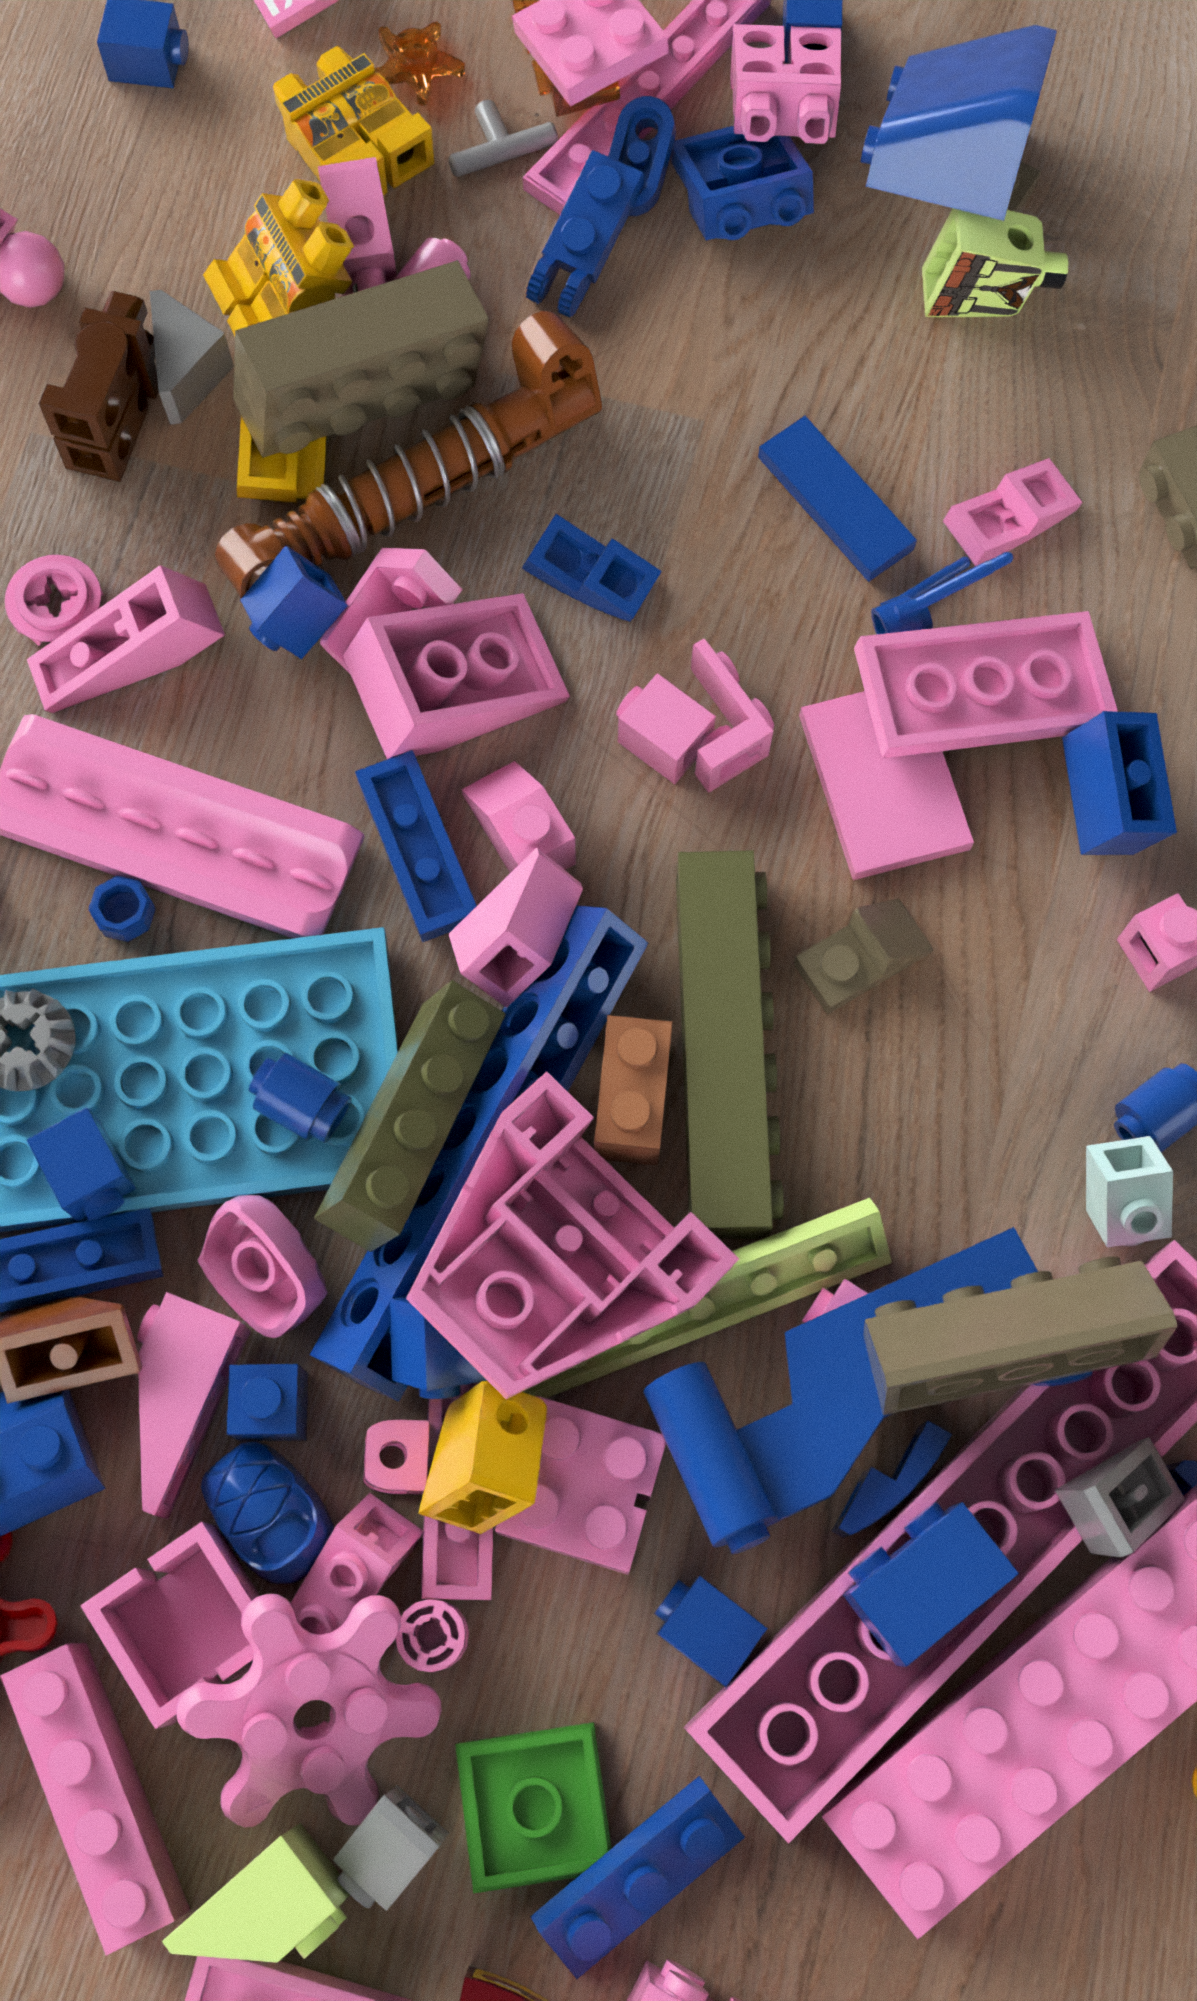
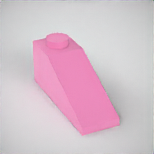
(128, 639)
(180, 1387)

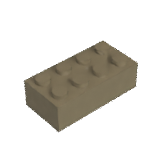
(358, 358)

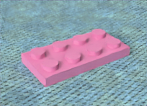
(983, 683)

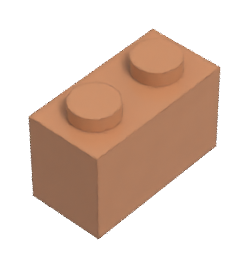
(632, 1089)

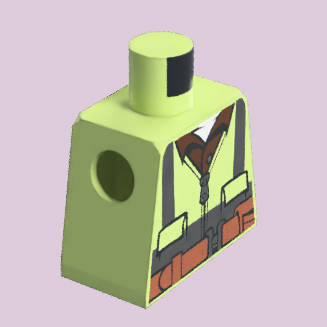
(988, 265)

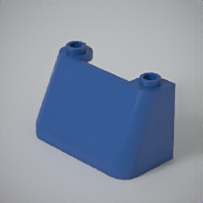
(960, 121)

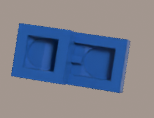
(594, 574)
(879, 1494)

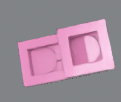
(1014, 513)

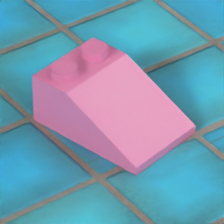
(452, 672)

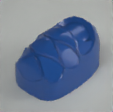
(267, 1512)

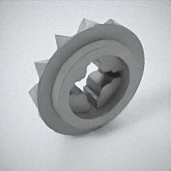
(52, 1035)

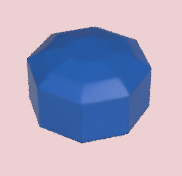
(122, 908)

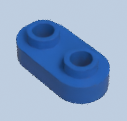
(645, 155)

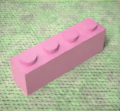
(95, 1796)

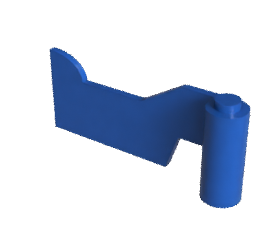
(805, 1451)

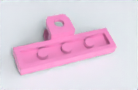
(453, 1558)

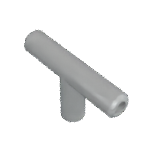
(500, 144)

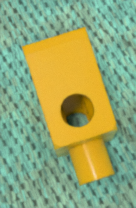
(485, 1459)

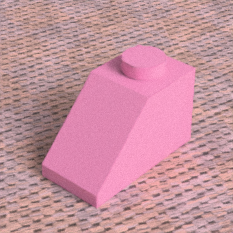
(520, 817)

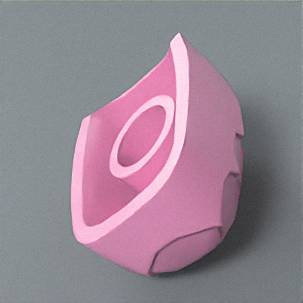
(261, 1265)

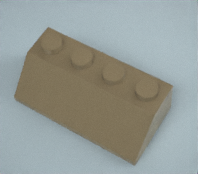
(1016, 1334)

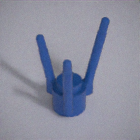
(911, 609)

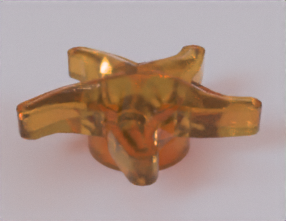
(416, 59)

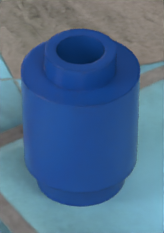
(299, 1098)
(1160, 1107)

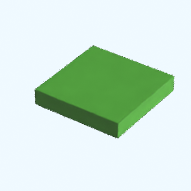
(532, 1806)

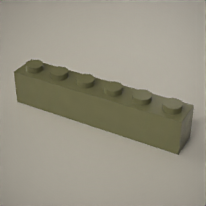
(724, 1044)

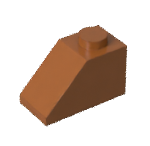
(64, 1347)

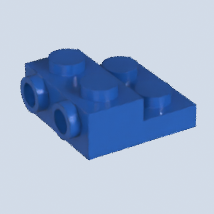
(742, 182)

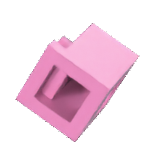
(1171, 936)

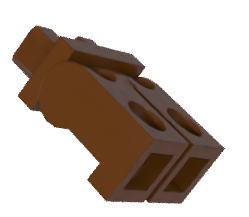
(106, 391)

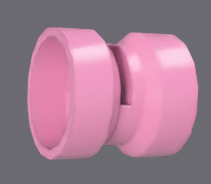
(442, 1638)

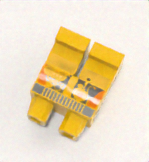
(352, 118)
(282, 260)

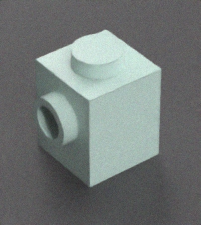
(1129, 1191)

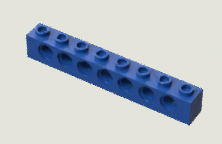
(542, 1031)

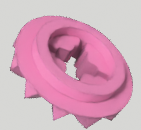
(32, 588)

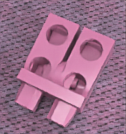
(784, 97)

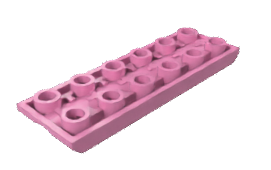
(174, 828)

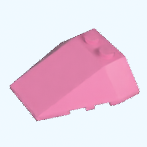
(555, 1251)

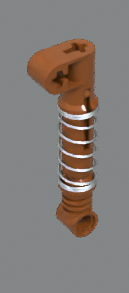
(554, 395)

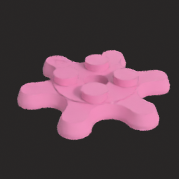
(284, 1675)

